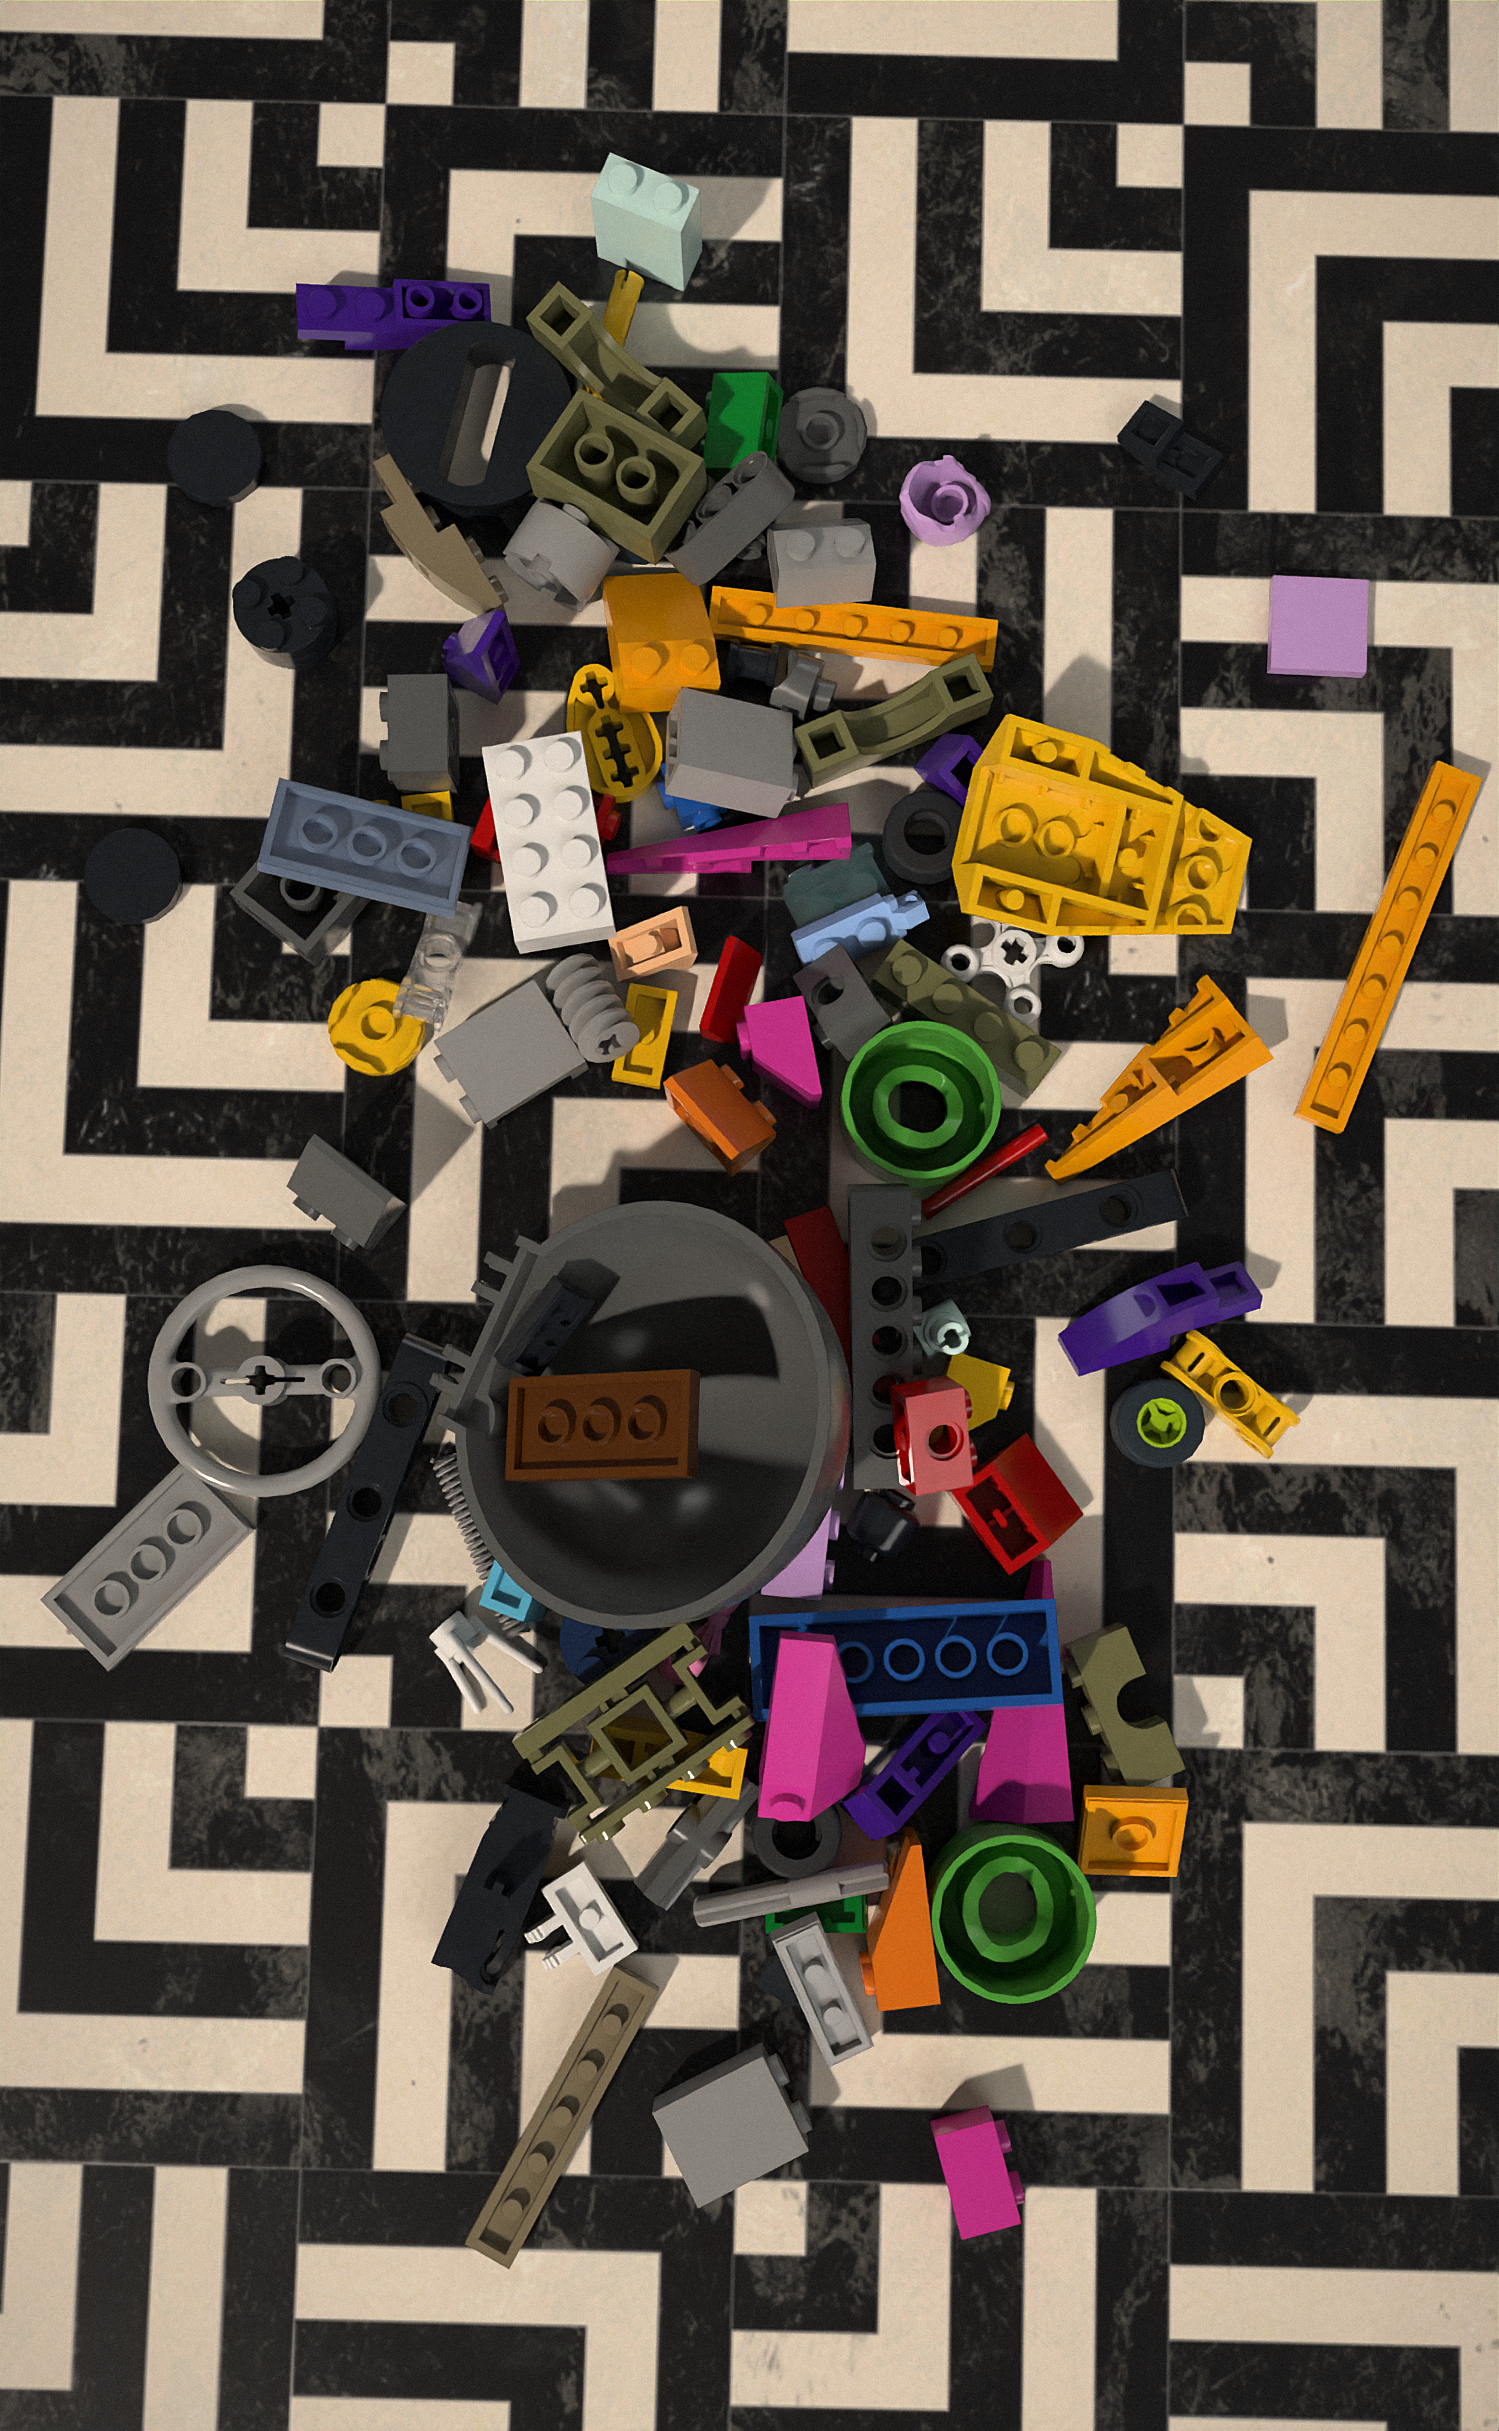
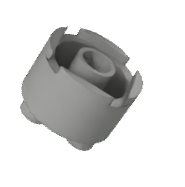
(560, 553)

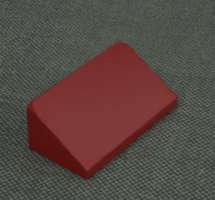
(730, 991)

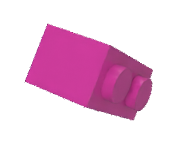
(976, 2172)

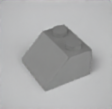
(821, 562)

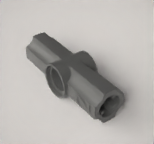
(693, 1843)

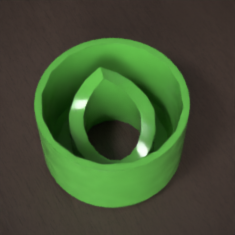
(941, 1059)
(1023, 1962)

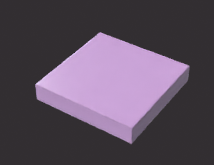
(1317, 626)

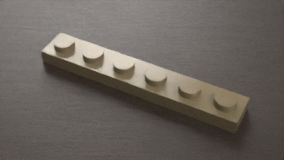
(561, 2115)

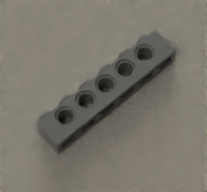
(869, 1209)

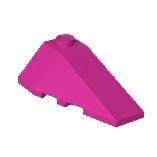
(811, 1731)

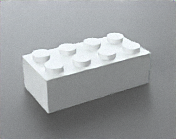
(549, 842)

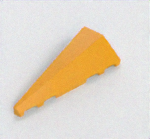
(1191, 1061)

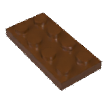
(603, 1426)

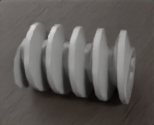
(591, 1009)

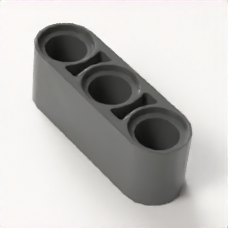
(730, 517)

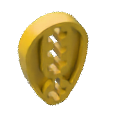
(638, 736)

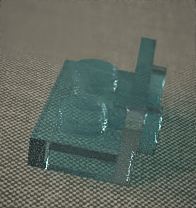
(833, 886)

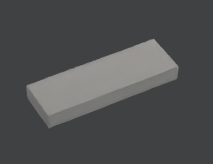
(821, 1989)

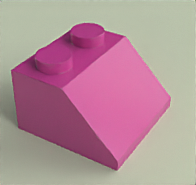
(781, 1048)

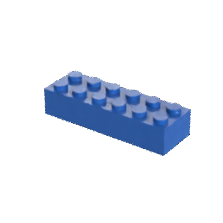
(927, 1656)

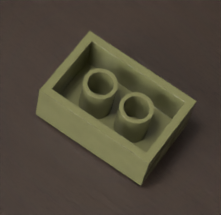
(619, 475)

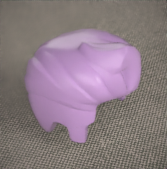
(943, 502)

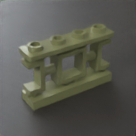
(614, 1698)

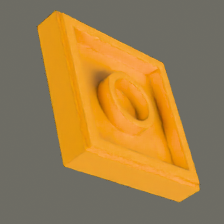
(1131, 1830)

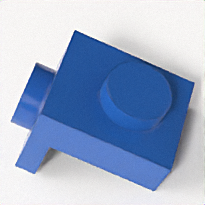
(688, 811)

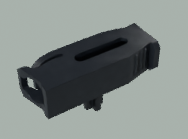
(500, 1884)

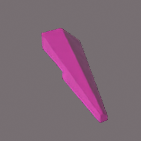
(798, 836)
(1026, 1752)

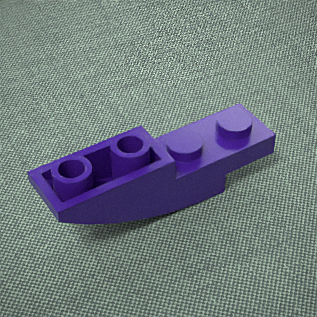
(387, 316)
(1153, 1311)

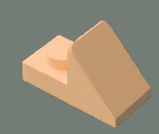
(654, 946)

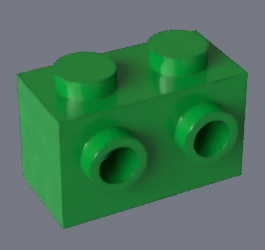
(741, 419)

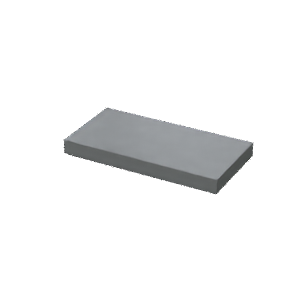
(147, 1565)

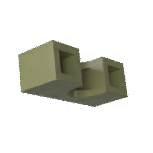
(1135, 1750)

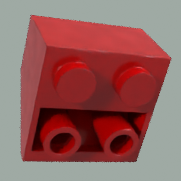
(1016, 1504)

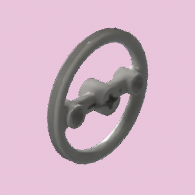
(166, 1376)

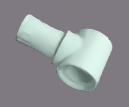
(942, 1330)

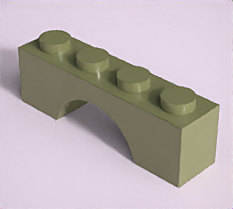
(600, 363)
(931, 707)
(935, 995)

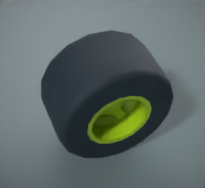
(1174, 1417)

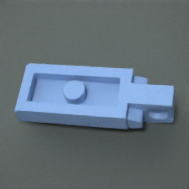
(861, 926)

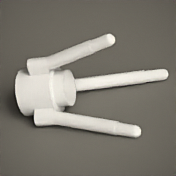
(457, 1643)

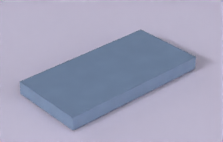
(365, 848)

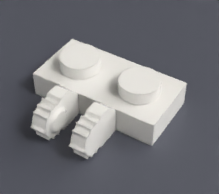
(588, 1918)

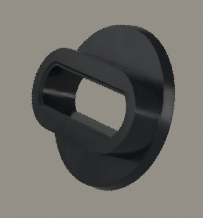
(428, 402)

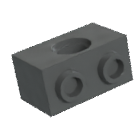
(841, 1002)

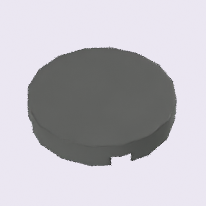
(821, 435)

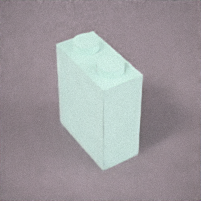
(647, 221)

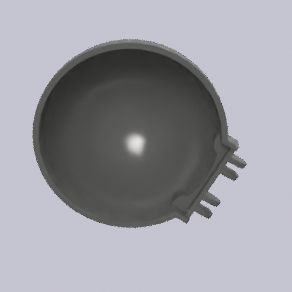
(773, 1417)

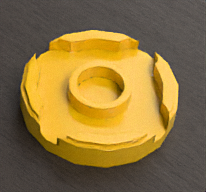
(368, 1034)

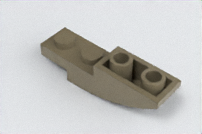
(437, 552)

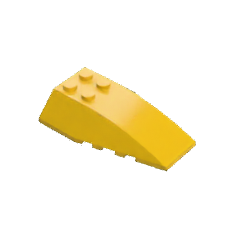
(1088, 843)

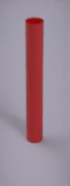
(983, 1171)

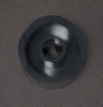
(268, 594)

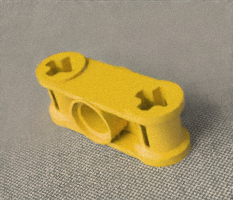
(1256, 1415)

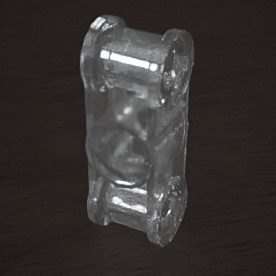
(429, 989)

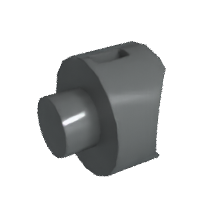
(803, 687)

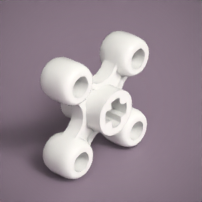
(1016, 976)

